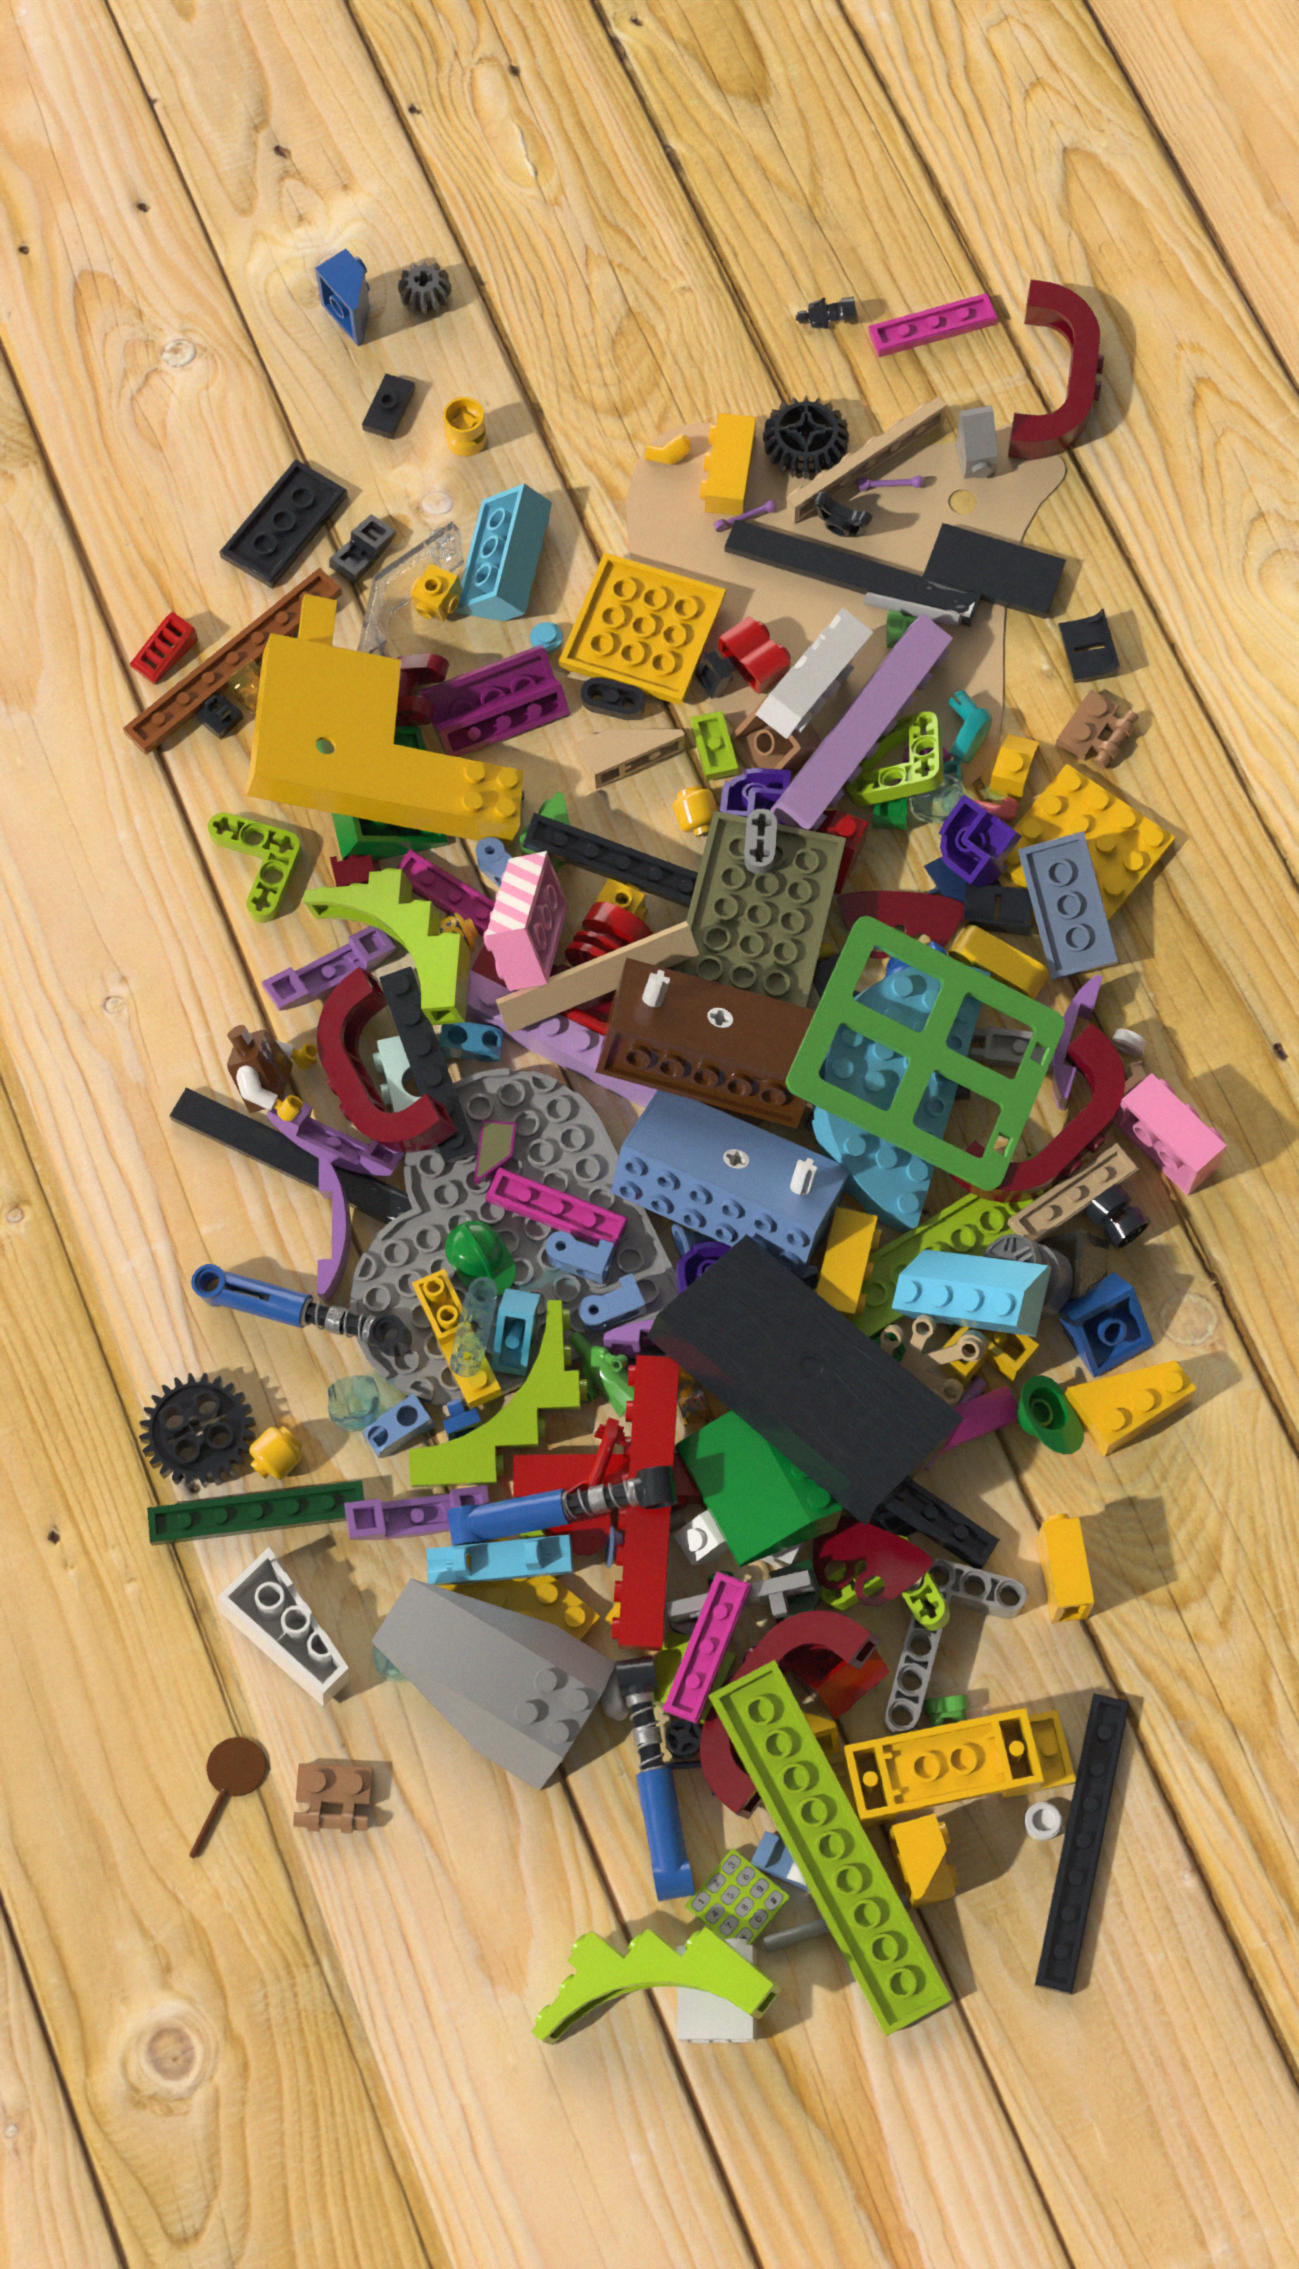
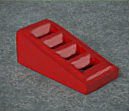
(164, 632)

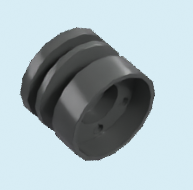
(1022, 1249)

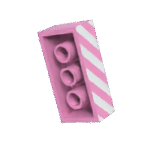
(526, 921)

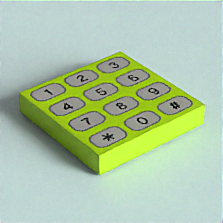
(737, 1899)

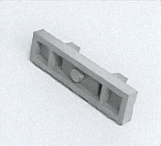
(770, 1590)

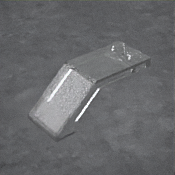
(393, 584)

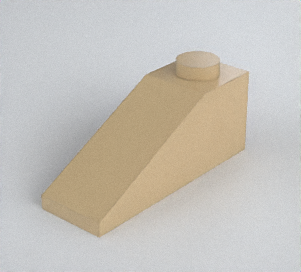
(624, 751)

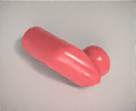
(1005, 811)

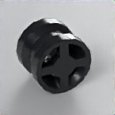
(686, 1733)

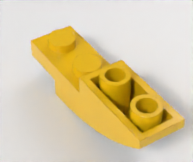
(443, 1314)

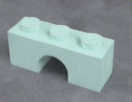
(394, 1065)

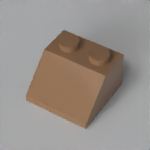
(766, 748)

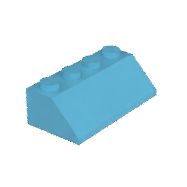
(504, 554)
(973, 1291)

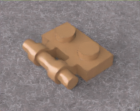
(1088, 725)
(333, 1786)

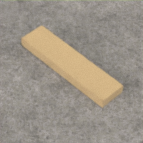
(1073, 1195)

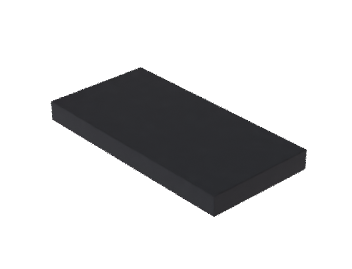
(283, 523)
(996, 570)

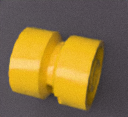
(464, 426)

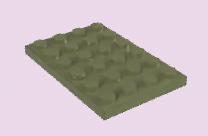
(762, 927)

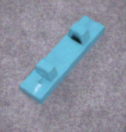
(500, 1560)

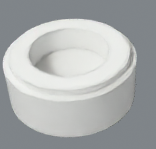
(1129, 1042)
(1042, 1821)

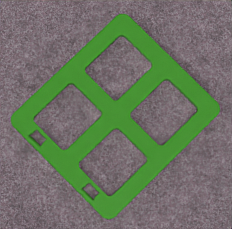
(925, 1053)

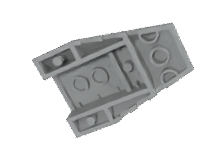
(495, 1675)

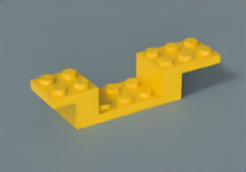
(953, 1764)

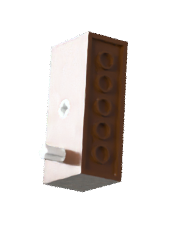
(704, 1041)

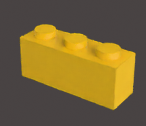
(728, 464)
(847, 1261)

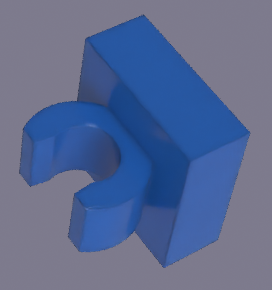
(460, 1421)

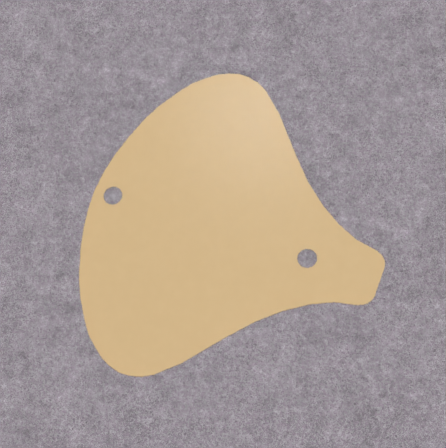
(676, 535)

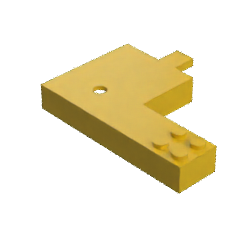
(351, 701)

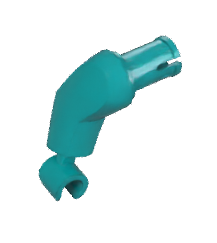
(972, 734)

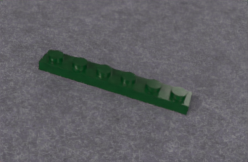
(251, 1513)

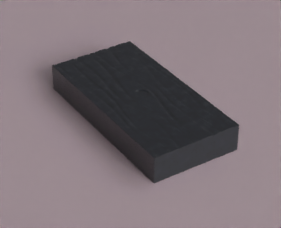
(805, 1378)

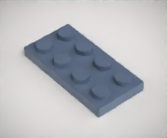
(1068, 906)

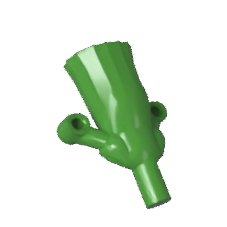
(606, 1372)

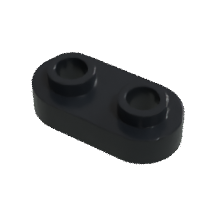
(614, 698)

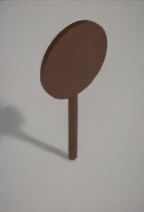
(233, 1770)

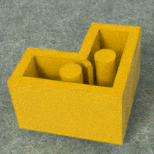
(1005, 1352)

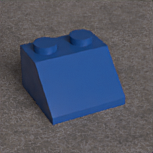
(345, 293)
(1106, 1325)

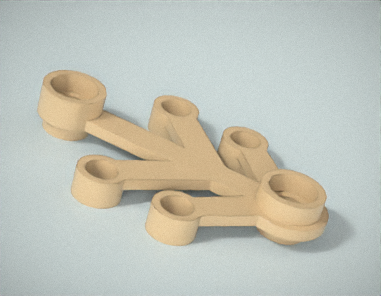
(919, 1364)

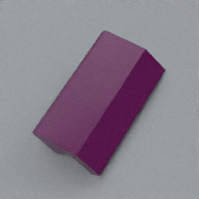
(496, 702)

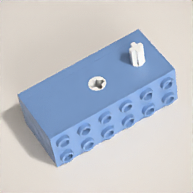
(729, 1179)

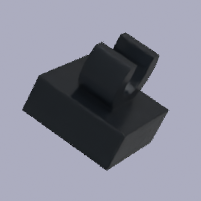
(715, 673)
(219, 715)

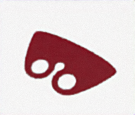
(918, 913)
(885, 1554)

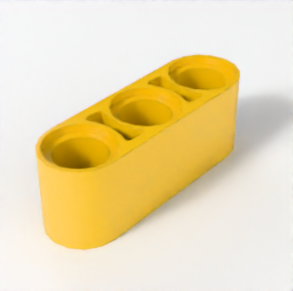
(1003, 961)

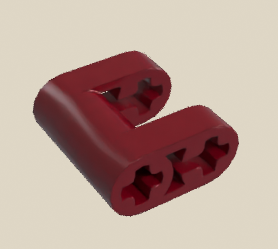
(416, 671)

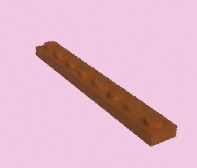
(210, 677)

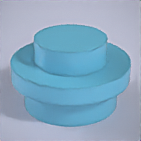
(548, 635)

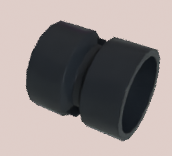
(1108, 1208)

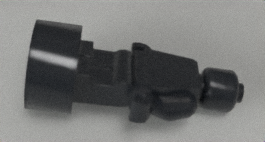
(821, 313)

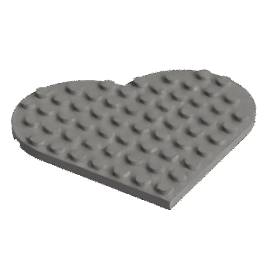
(556, 1145)

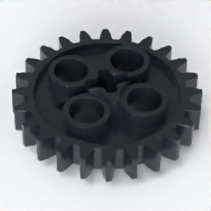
(186, 1402)

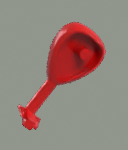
(592, 1532)

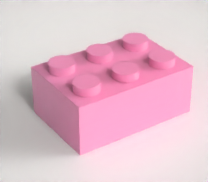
(1170, 1133)

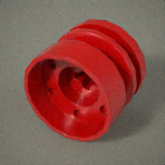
(605, 930)

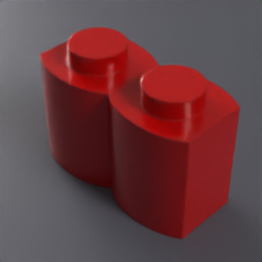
(756, 655)

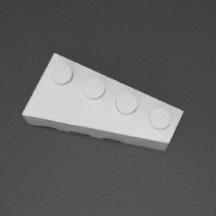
(815, 675)
(284, 1628)

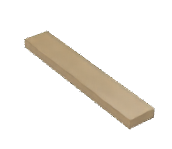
(594, 977)

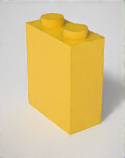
(1064, 1569)

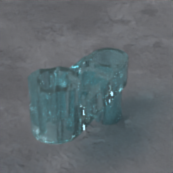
(474, 1342)

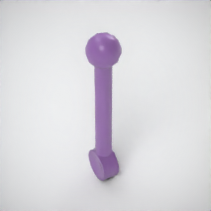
(863, 483)
(722, 524)

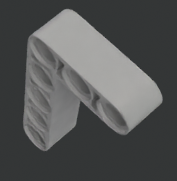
(955, 1594)

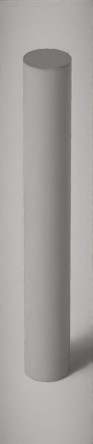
(912, 609)

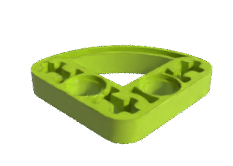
(912, 773)

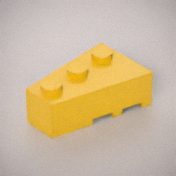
(1129, 1403)

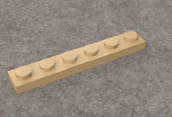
(868, 458)

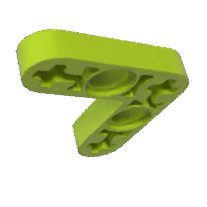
(272, 859)
(913, 1598)

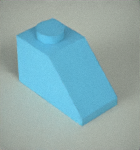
(515, 1331)

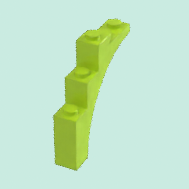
(387, 905)
(474, 1457)
(653, 1962)

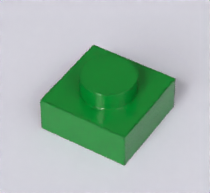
(890, 814)

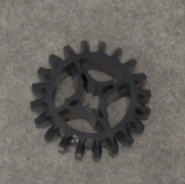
(786, 440)

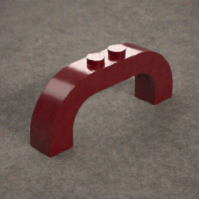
(1073, 318)
(338, 1036)
(1103, 1069)
(785, 1645)

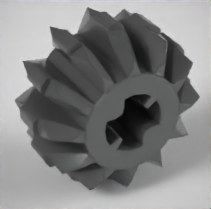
(424, 287)

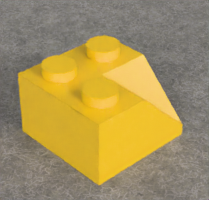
(920, 1860)

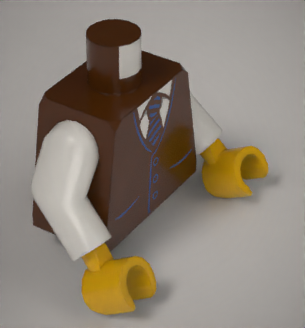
(262, 1070)

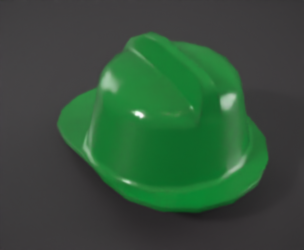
(479, 1252)
(1048, 1415)

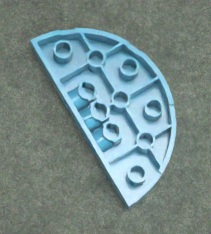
(881, 1174)

